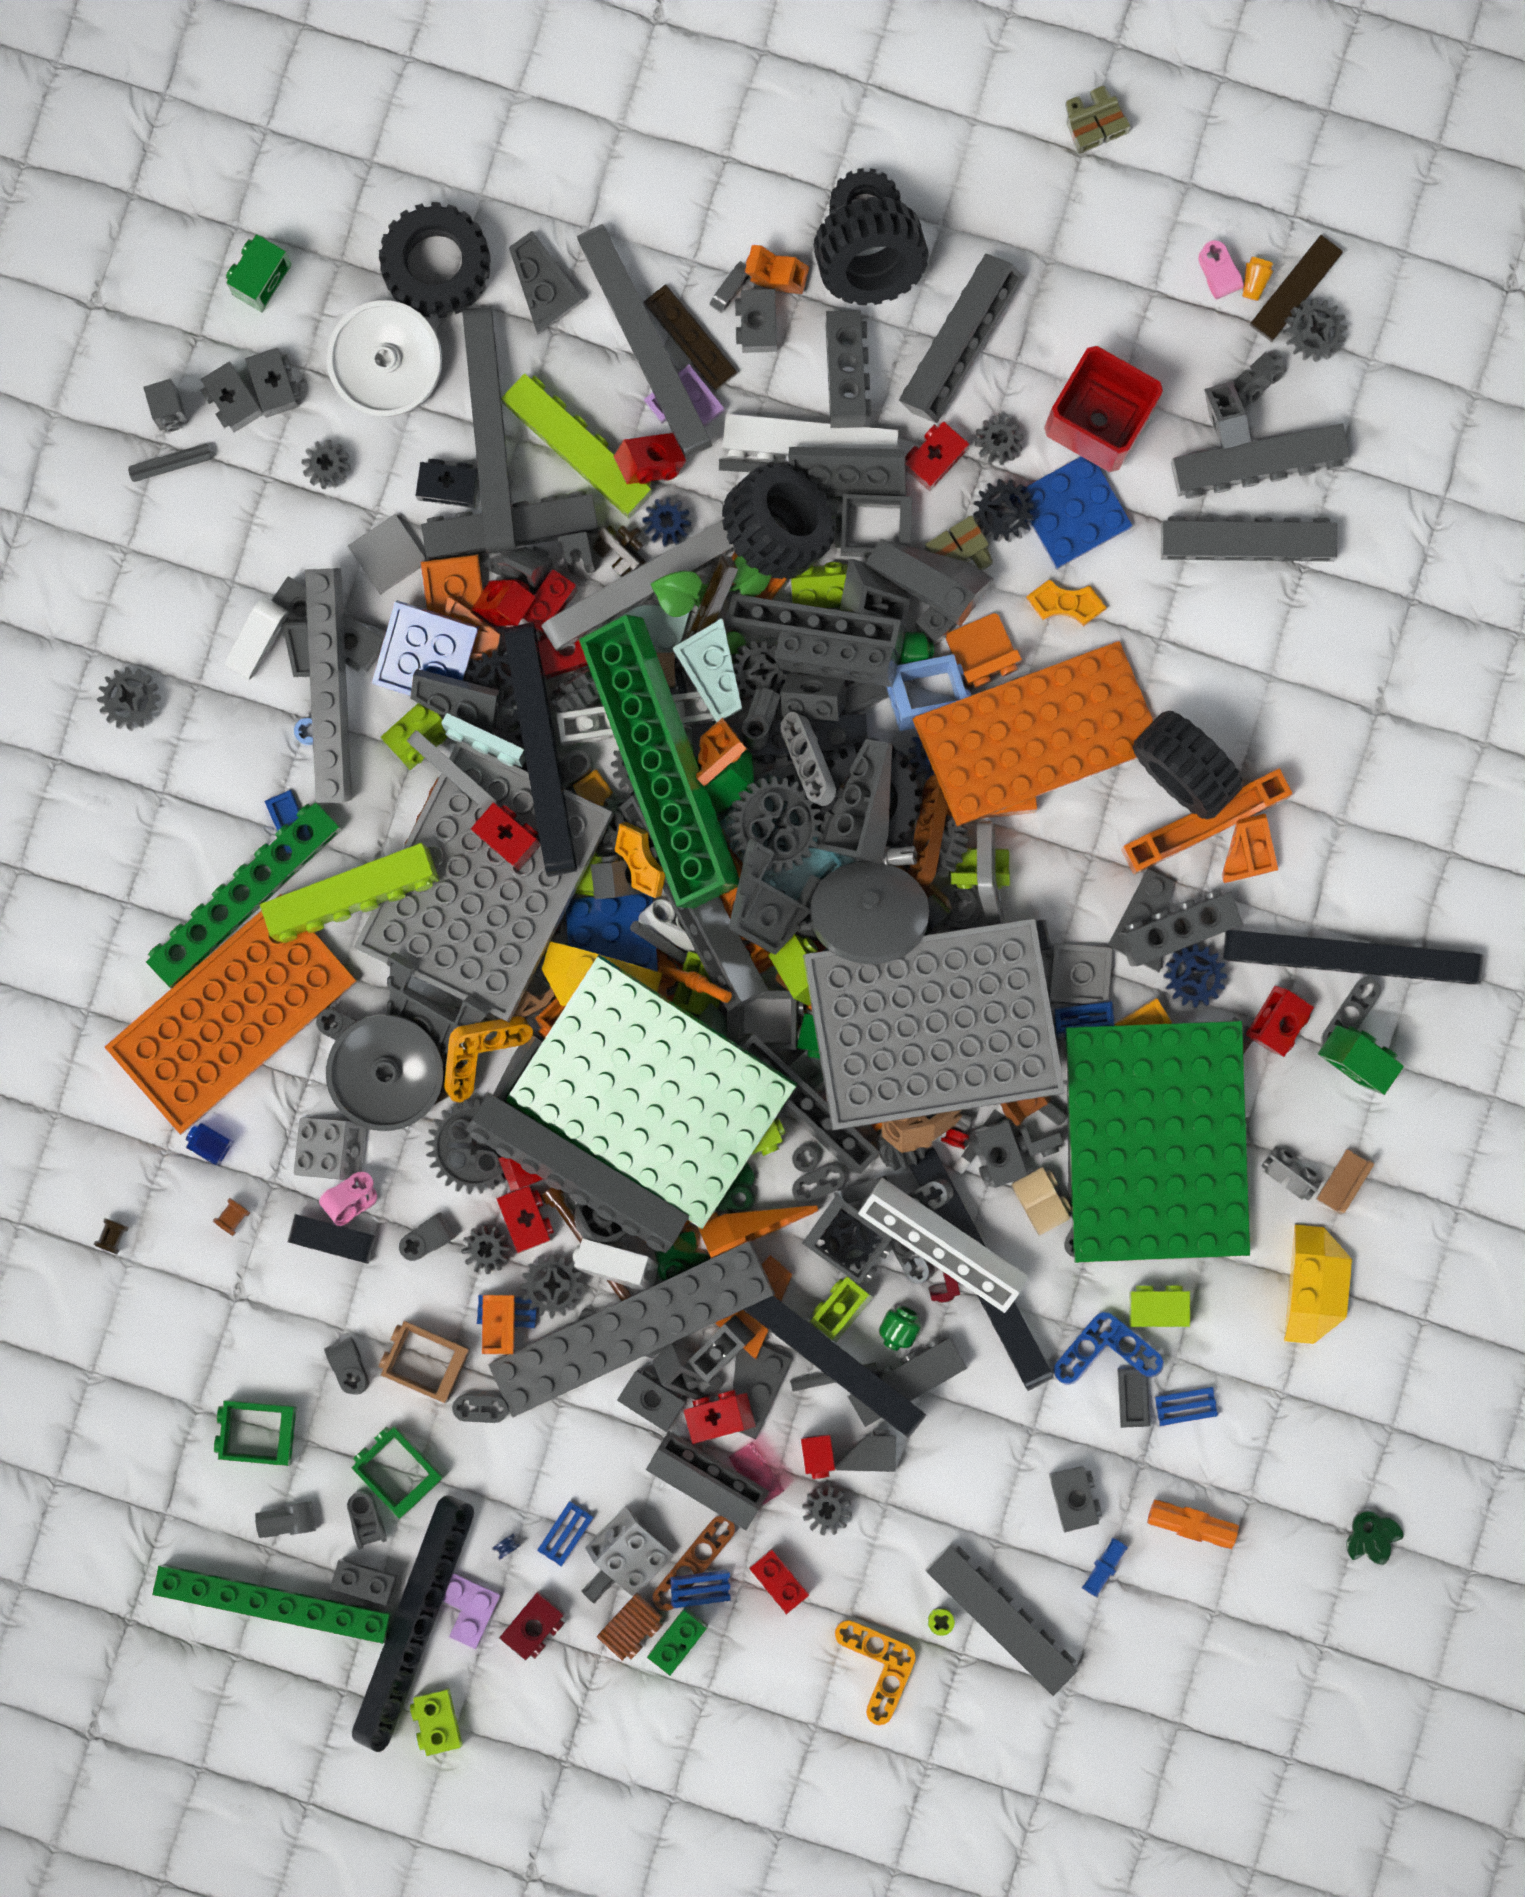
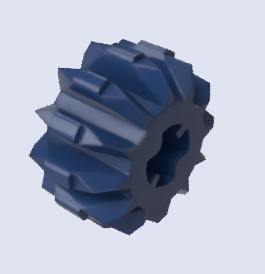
(656, 524)

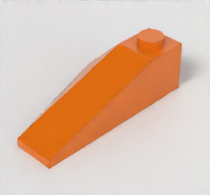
(735, 1229)

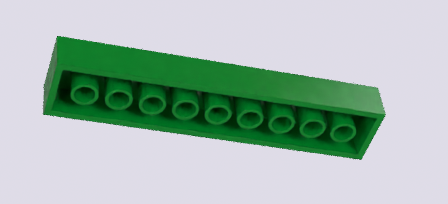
(659, 762)

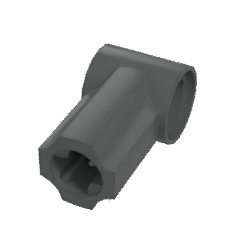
(760, 717)
(292, 1520)

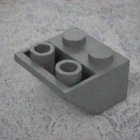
(873, 594)

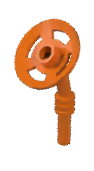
(692, 979)

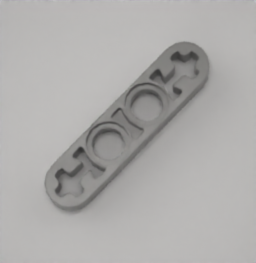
(803, 762)
(451, 770)

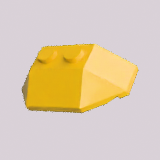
(568, 965)
(1316, 1285)

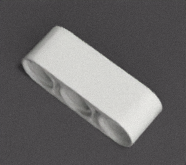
(256, 638)
(666, 925)

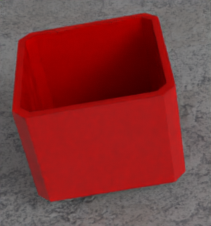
(1106, 387)

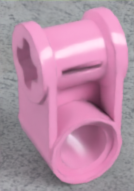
(1221, 274)
(348, 1200)

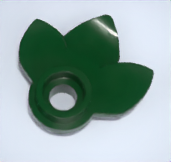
(743, 1185)
(680, 1254)
(1376, 1540)

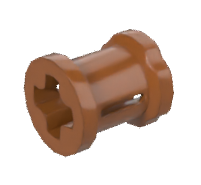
(231, 1216)

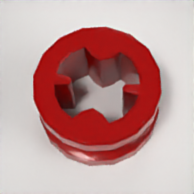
(955, 1139)

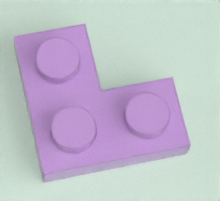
(702, 398)
(476, 1609)

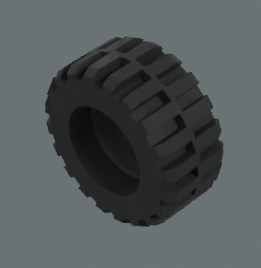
(426, 223)
(868, 226)
(761, 538)
(1188, 764)
(904, 782)

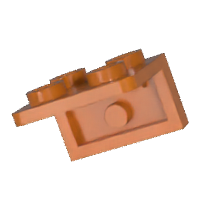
(983, 650)

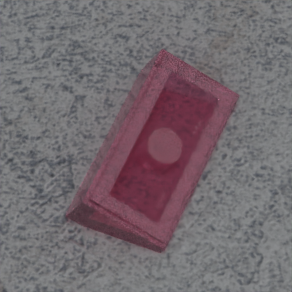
(752, 1465)

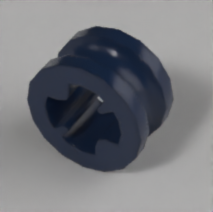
(506, 1546)

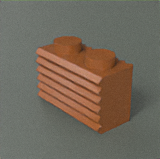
(630, 1627)

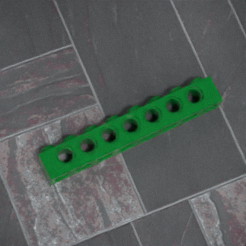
(239, 911)
(272, 1603)

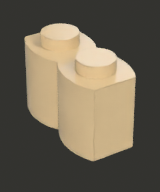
(1041, 1201)

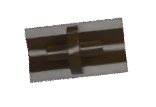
(612, 540)

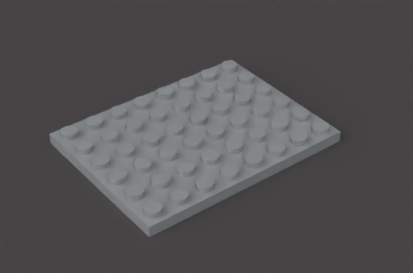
(484, 919)
(937, 1029)

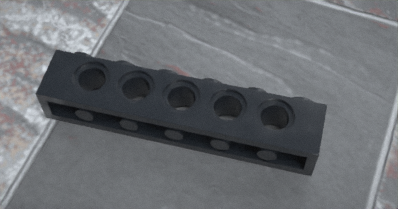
(852, 725)

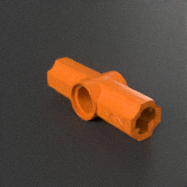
(1193, 1524)

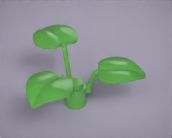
(684, 589)

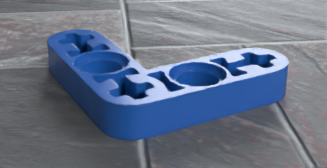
(1111, 1340)

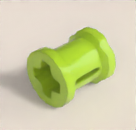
(950, 1621)

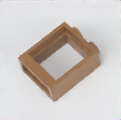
(451, 1375)

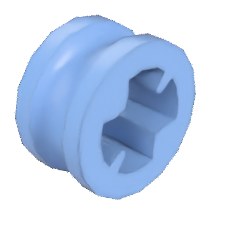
(303, 722)

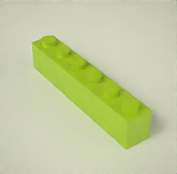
(574, 443)
(349, 892)

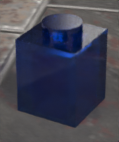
(208, 1143)

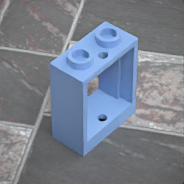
(921, 669)

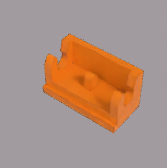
(498, 1324)

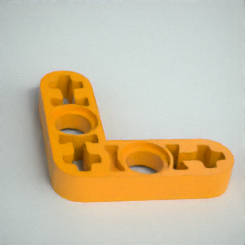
(474, 1042)
(890, 1666)

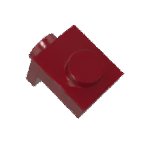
(945, 1291)

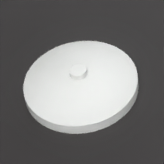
(384, 358)

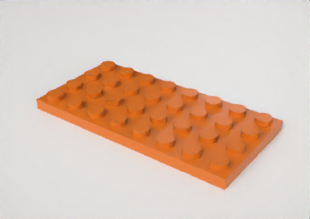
(1035, 733)
(227, 1019)

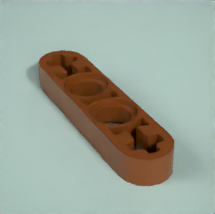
(927, 859)
(689, 1559)

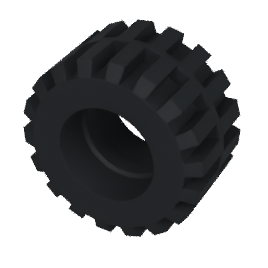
(862, 183)

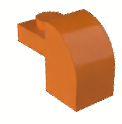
(776, 272)

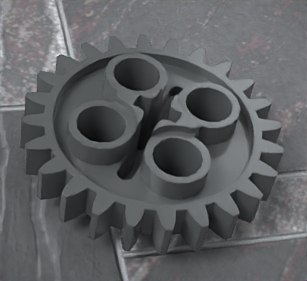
(752, 811)
(470, 1173)

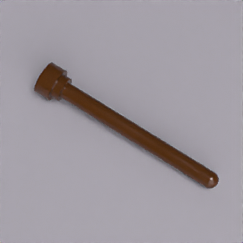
(556, 1198)

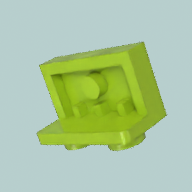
(820, 585)
(420, 719)
(966, 872)

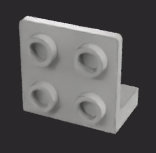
(329, 1148)
(628, 1552)

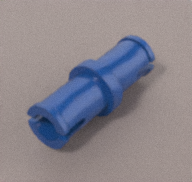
(1104, 1567)

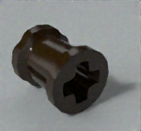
(111, 1236)

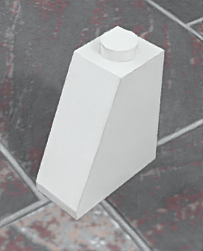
(616, 1265)

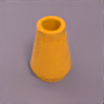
(1256, 278)

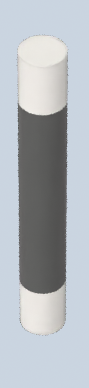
(967, 1157)

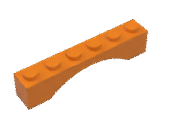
(1192, 829)

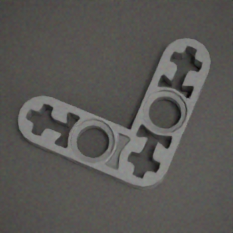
(986, 874)

